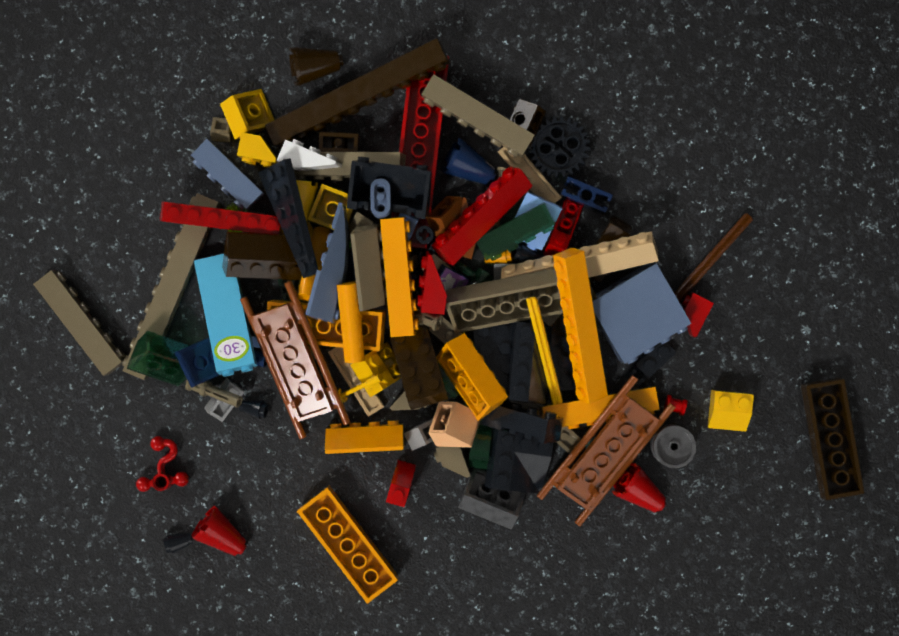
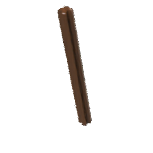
(713, 256)

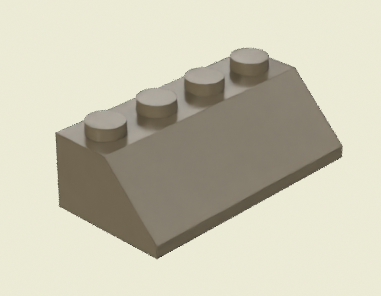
(369, 266)

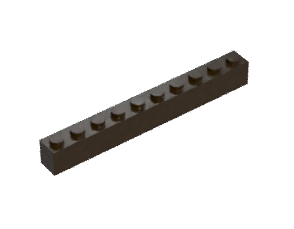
(359, 93)

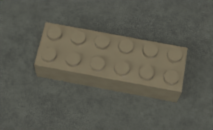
(502, 300)

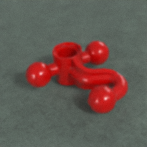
(180, 479)

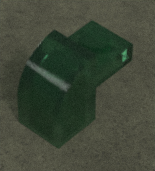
(480, 449)

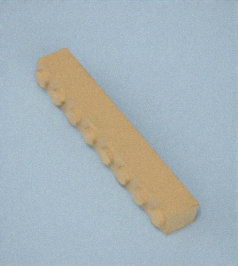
(600, 258)

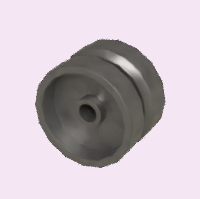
(683, 451)

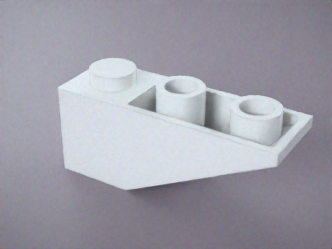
(306, 159)

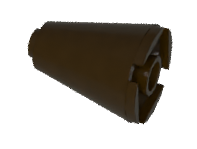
(313, 64)

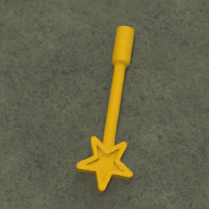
(369, 382)

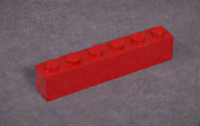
(481, 215)
(219, 218)

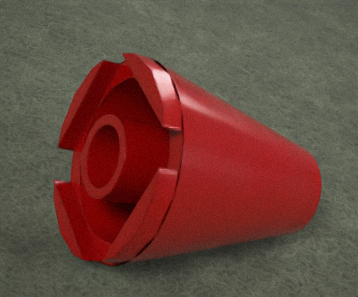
(639, 489)
(219, 533)

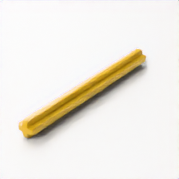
(544, 350)

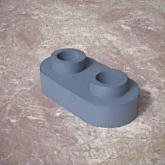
(380, 199)

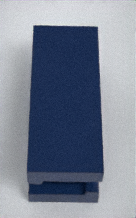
(593, 191)

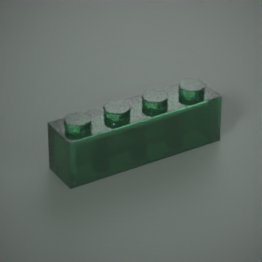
(516, 231)

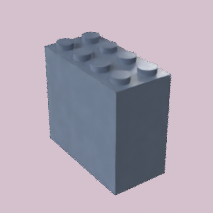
(639, 313)

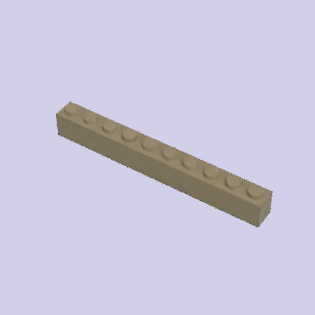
(173, 279)

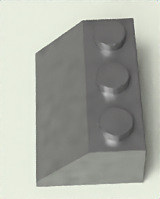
(491, 504)

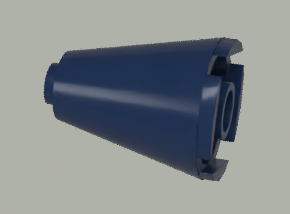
(468, 164)

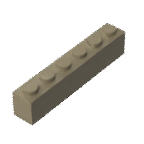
(478, 116)
(346, 159)
(79, 322)

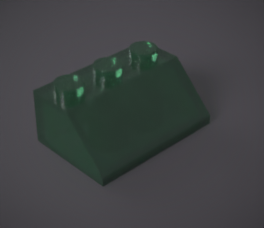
(156, 358)

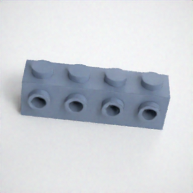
(227, 174)

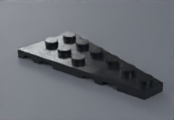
(286, 201)

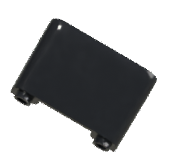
(408, 186)

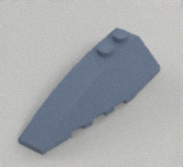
(324, 297)

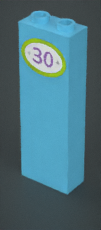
(225, 317)

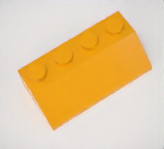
(471, 376)
(364, 438)

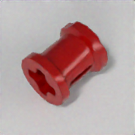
(679, 404)

